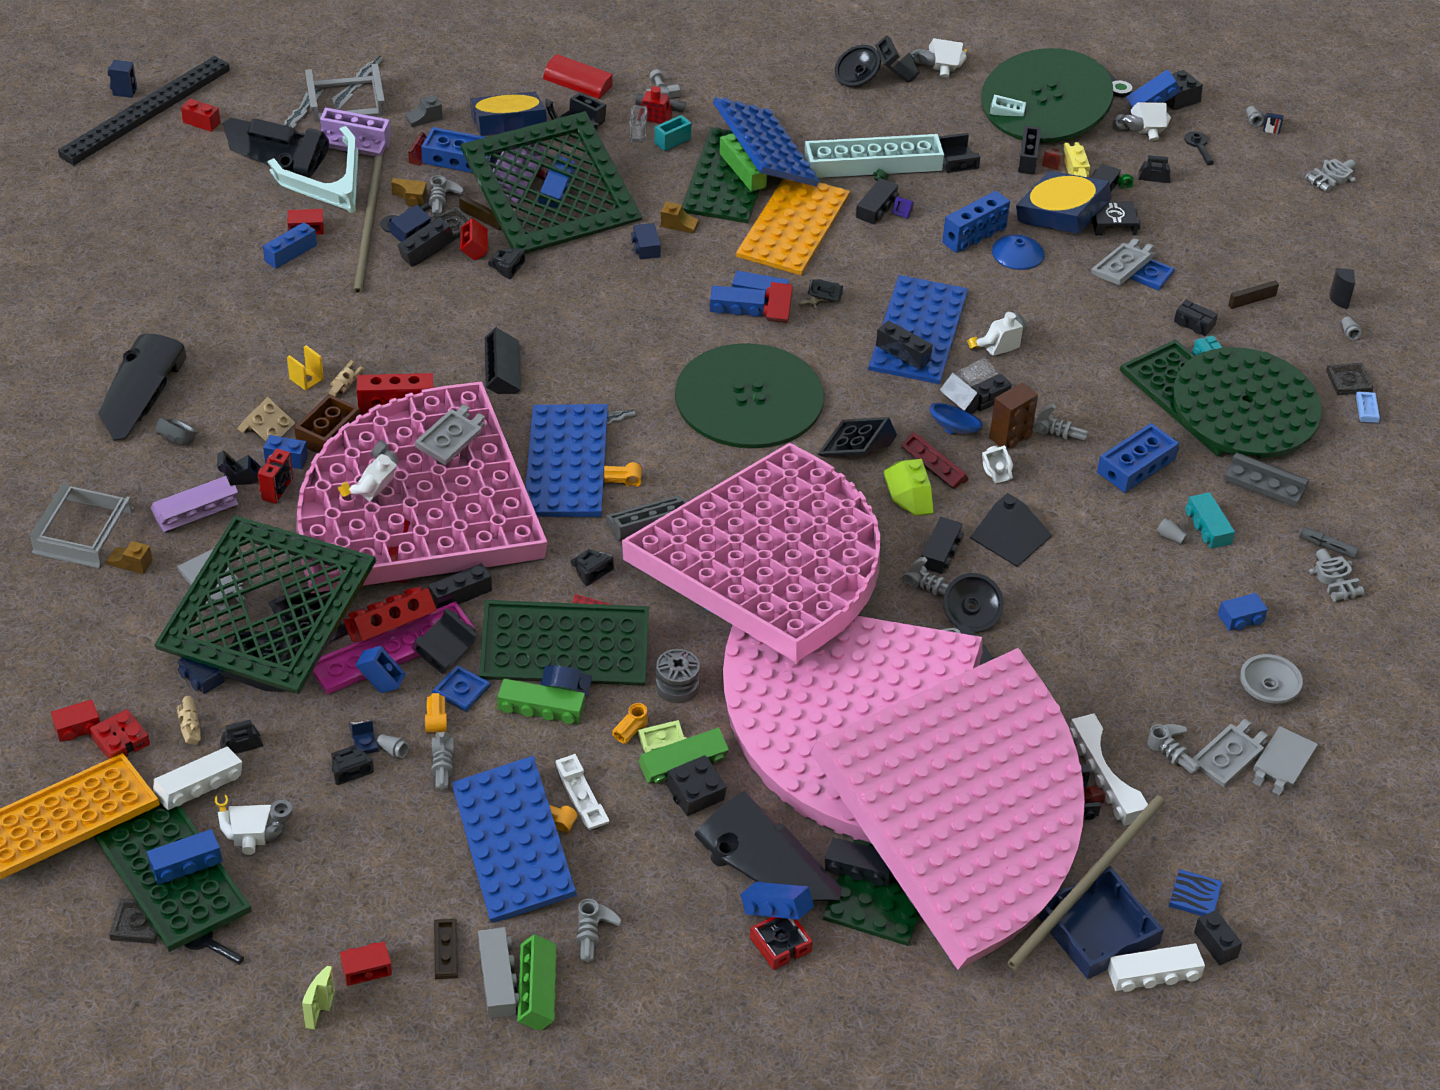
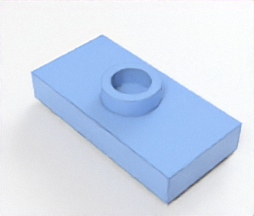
(1367, 407)

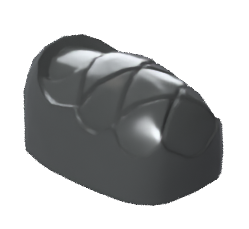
(175, 431)

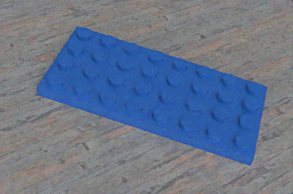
(766, 141)
(929, 312)
(567, 459)
(513, 839)

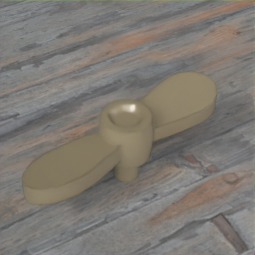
(813, 301)

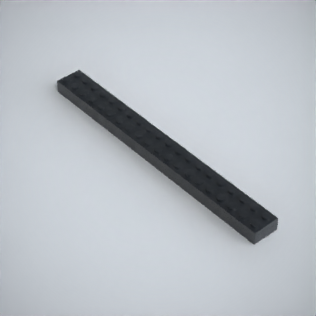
(143, 110)

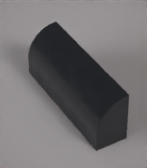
(502, 362)

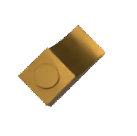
(411, 191)
(676, 218)
(133, 558)

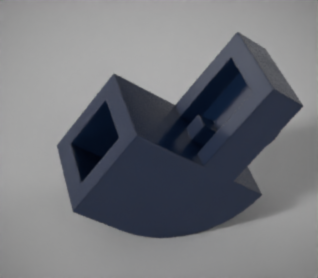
(566, 678)

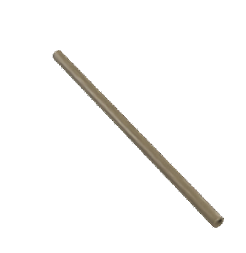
(368, 223)
(1074, 895)

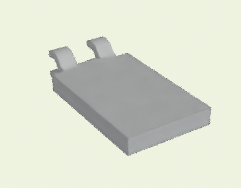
(1123, 262)
(450, 434)
(191, 569)
(1230, 753)
(1284, 759)

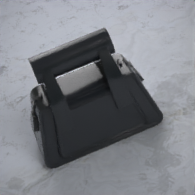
(1155, 169)
(508, 261)
(825, 289)
(592, 565)
(241, 737)
(350, 765)

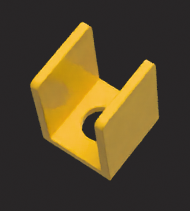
(313, 368)

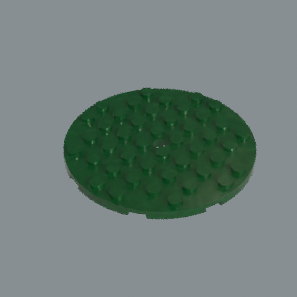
(1281, 410)

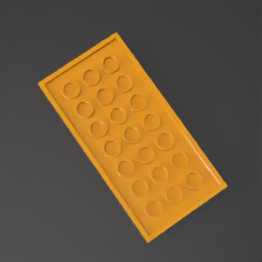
(793, 225)
(71, 812)

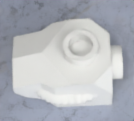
(998, 464)

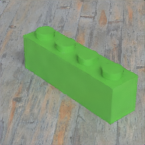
(741, 163)
(541, 701)
(658, 761)
(537, 982)

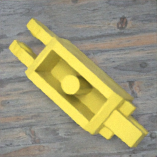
(1076, 160)

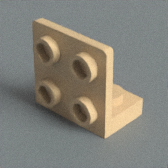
(267, 420)

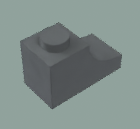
(427, 111)

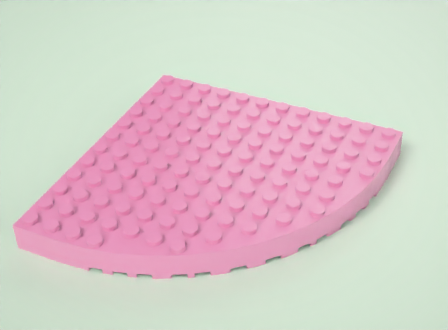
(456, 511)
(770, 550)
(787, 705)
(967, 800)

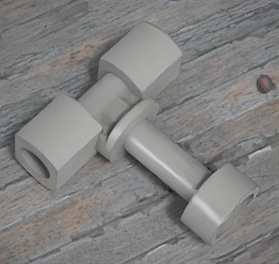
(657, 77)

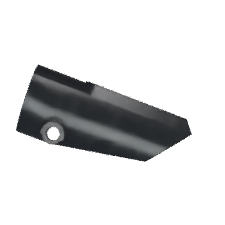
(270, 140)
(140, 382)
(763, 850)

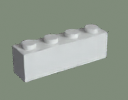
(197, 778)
(1156, 967)

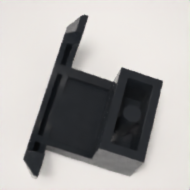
(580, 103)

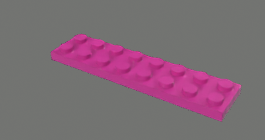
(339, 669)

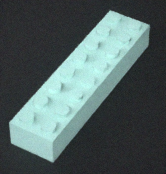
(868, 155)

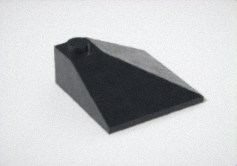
(859, 437)
(1011, 530)
(280, 604)
(265, 652)

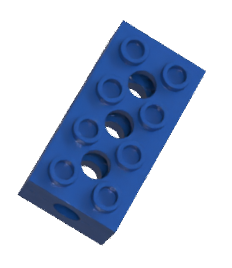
(443, 149)
(976, 221)
(1137, 457)

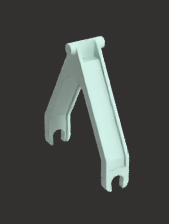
(339, 193)

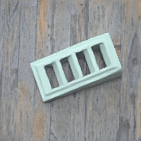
(998, 106)

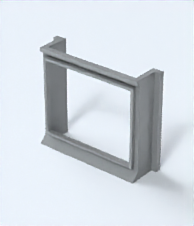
(374, 79)
(72, 551)

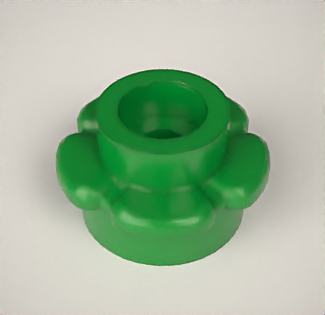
(1127, 180)

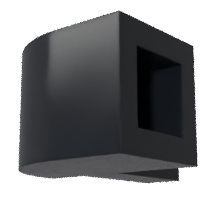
(238, 472)

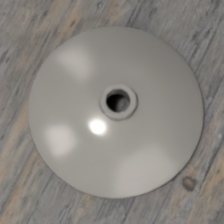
(1272, 671)

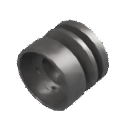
(677, 676)

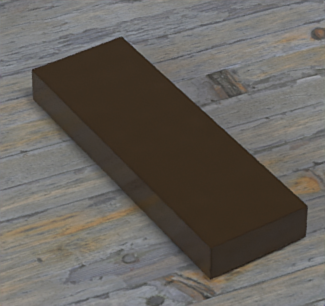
(478, 211)
(1253, 294)
(445, 949)

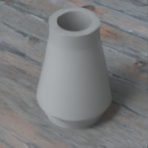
(1255, 117)
(1351, 328)
(1171, 531)
(393, 745)

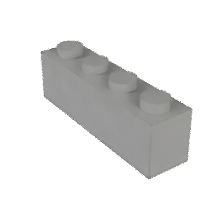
(496, 972)

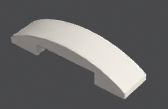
(580, 792)

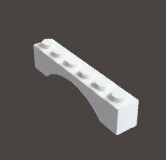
(1124, 799)

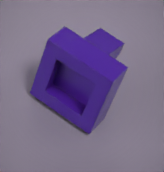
(902, 207)

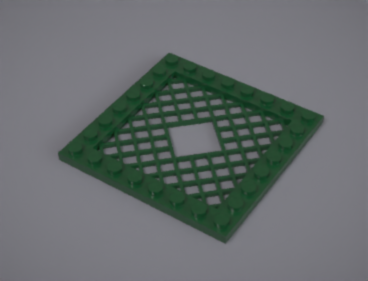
(516, 235)
(239, 533)

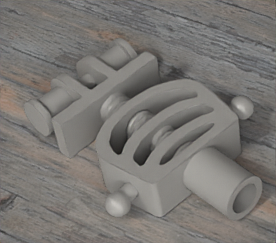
(1332, 173)
(1335, 573)

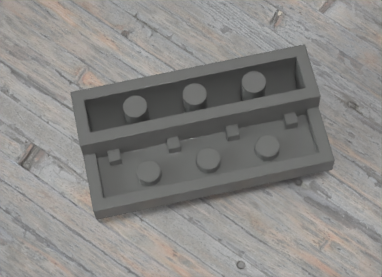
(1266, 479)
(634, 519)

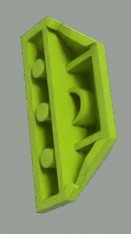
(910, 486)

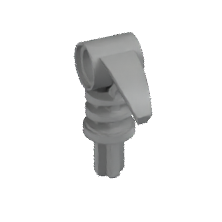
(439, 187)
(1045, 422)
(918, 574)
(1161, 740)
(442, 758)
(588, 926)

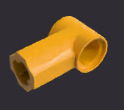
(630, 474)
(436, 717)
(635, 720)
(564, 817)

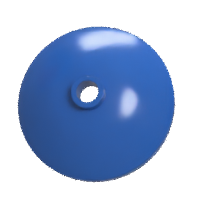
(1018, 252)
(955, 419)

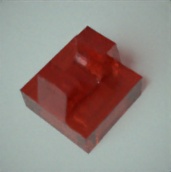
(1051, 158)

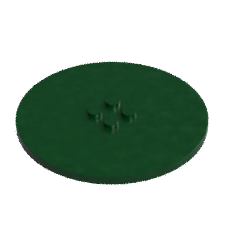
(1061, 89)
(719, 387)

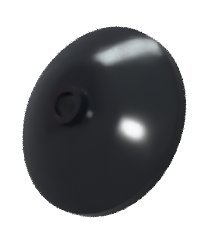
(857, 65)
(977, 590)

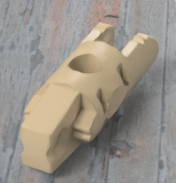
(344, 379)
(189, 721)

